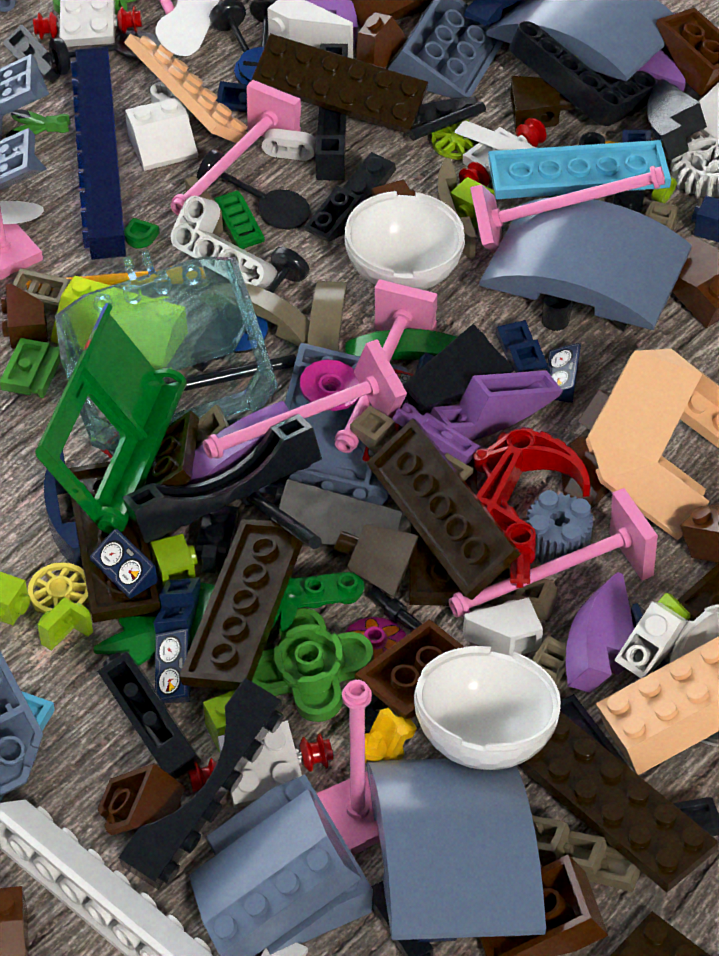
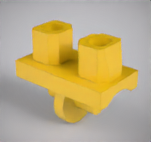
(388, 736)

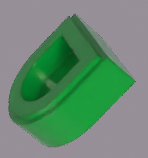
(140, 233)

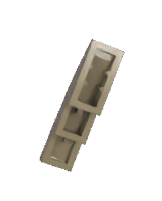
(600, 862)

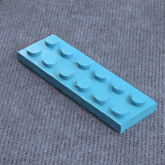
(572, 168)

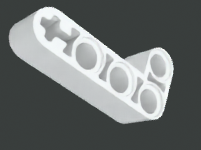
(203, 239)

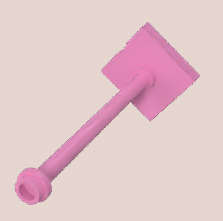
(265, 111)
(491, 218)
(16, 249)
(396, 309)
(376, 381)
(628, 532)
(350, 801)

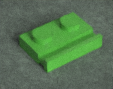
(31, 368)

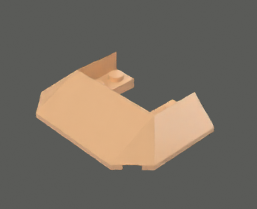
(637, 424)

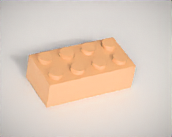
(666, 709)

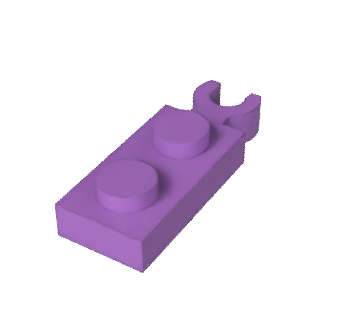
(445, 438)

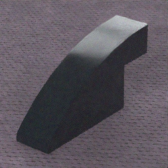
(673, 118)

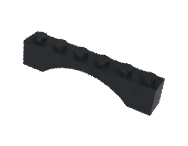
(331, 135)
(163, 508)
(161, 844)

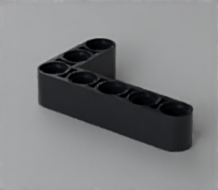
(576, 81)

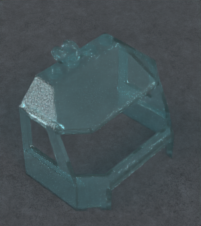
(175, 322)

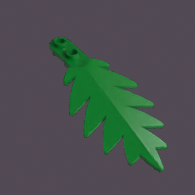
(309, 592)

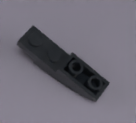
(332, 215)

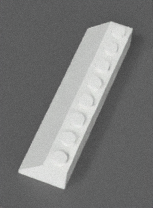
(89, 887)

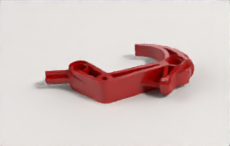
(507, 459)

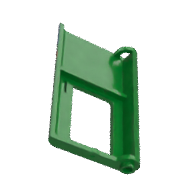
(132, 400)

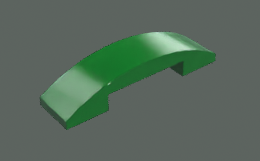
(410, 346)

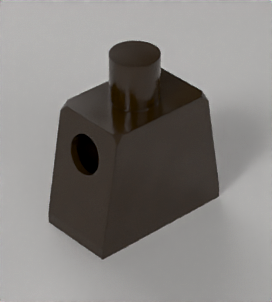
(536, 99)
(379, 555)

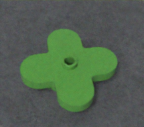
(312, 665)

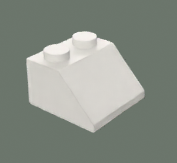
(161, 133)

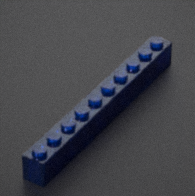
(98, 154)

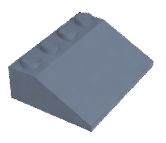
(447, 50)
(272, 878)
(343, 909)

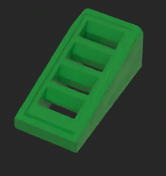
(234, 204)

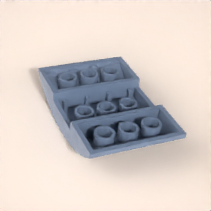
(604, 34)
(591, 257)
(456, 850)

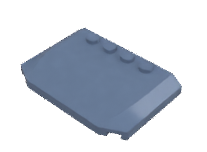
(337, 470)

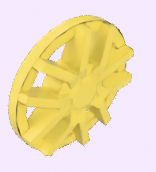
(57, 586)

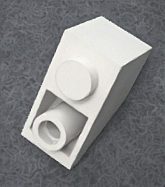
(505, 627)
(651, 640)

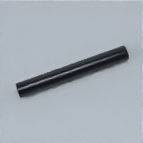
(447, 121)

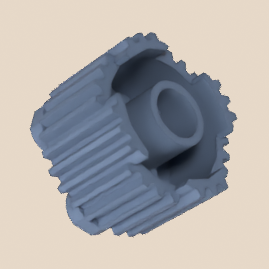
(560, 524)

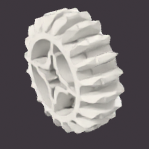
(698, 168)

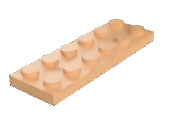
(187, 88)

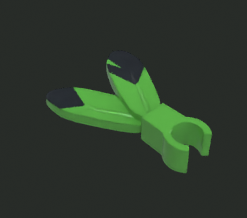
(38, 123)

